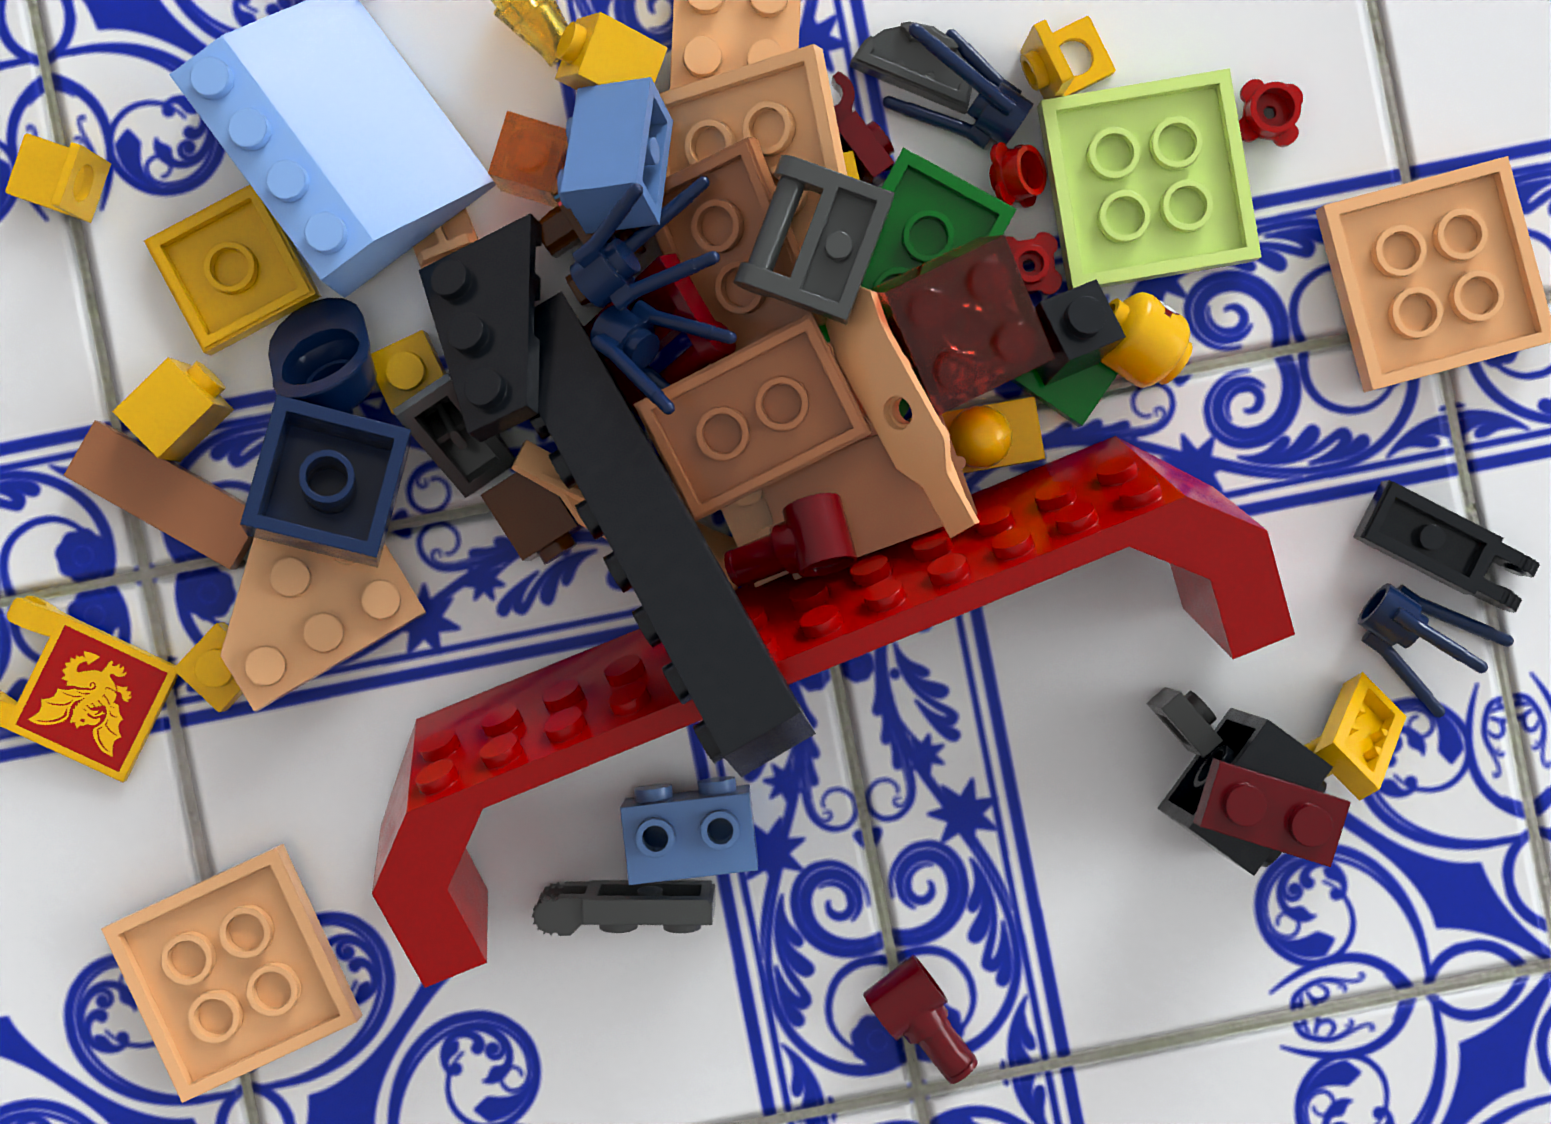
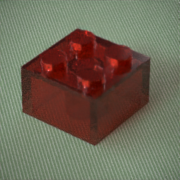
(965, 322)

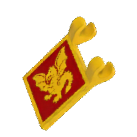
(87, 692)

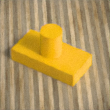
(1360, 736)

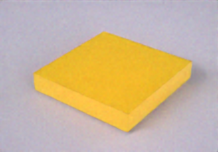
(231, 270)

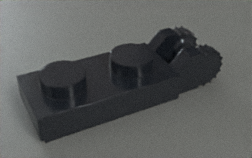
(1441, 544)

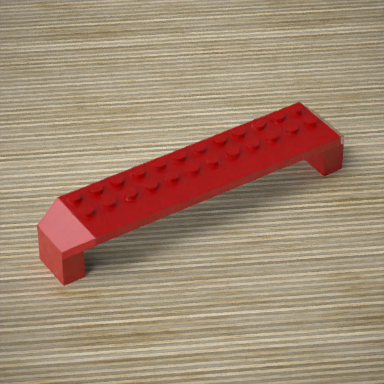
(621, 699)

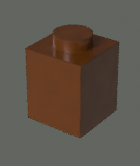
(532, 518)

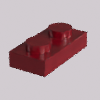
(1271, 812)

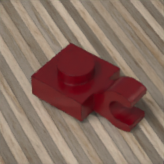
(867, 142)

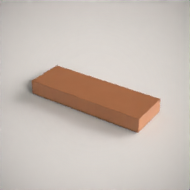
(161, 494)

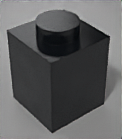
(1078, 330)

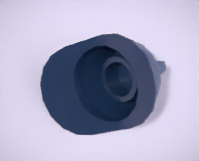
(323, 355)

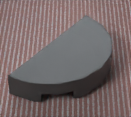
(907, 64)

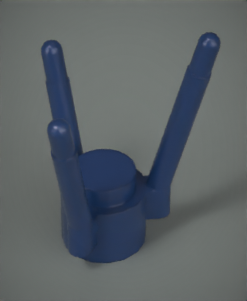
(997, 108)
(607, 270)
(632, 345)
(1396, 618)

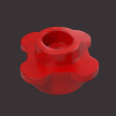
(1286, 104)
(1017, 173)
(1041, 253)

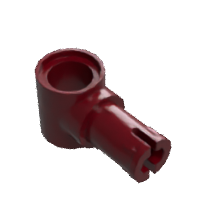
(808, 542)
(913, 1007)

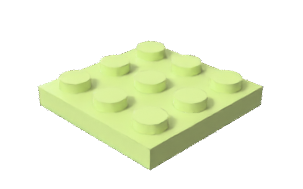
(1149, 180)

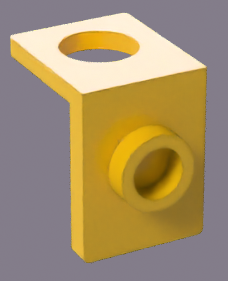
(1047, 67)
(58, 177)

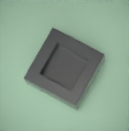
(1187, 719)

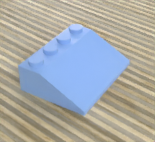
(334, 136)

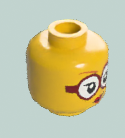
(1154, 342)

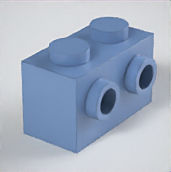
(616, 140)
(689, 831)

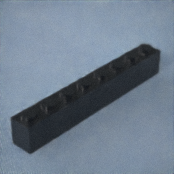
(660, 552)

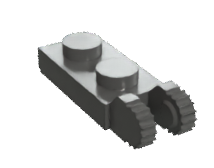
(622, 907)

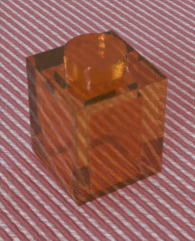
(529, 158)

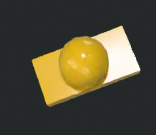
(996, 434)

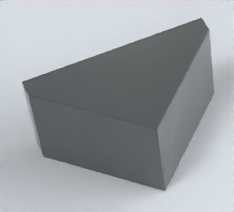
(442, 433)

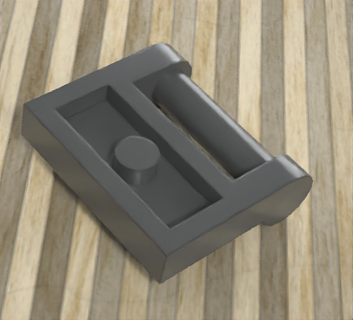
(835, 245)

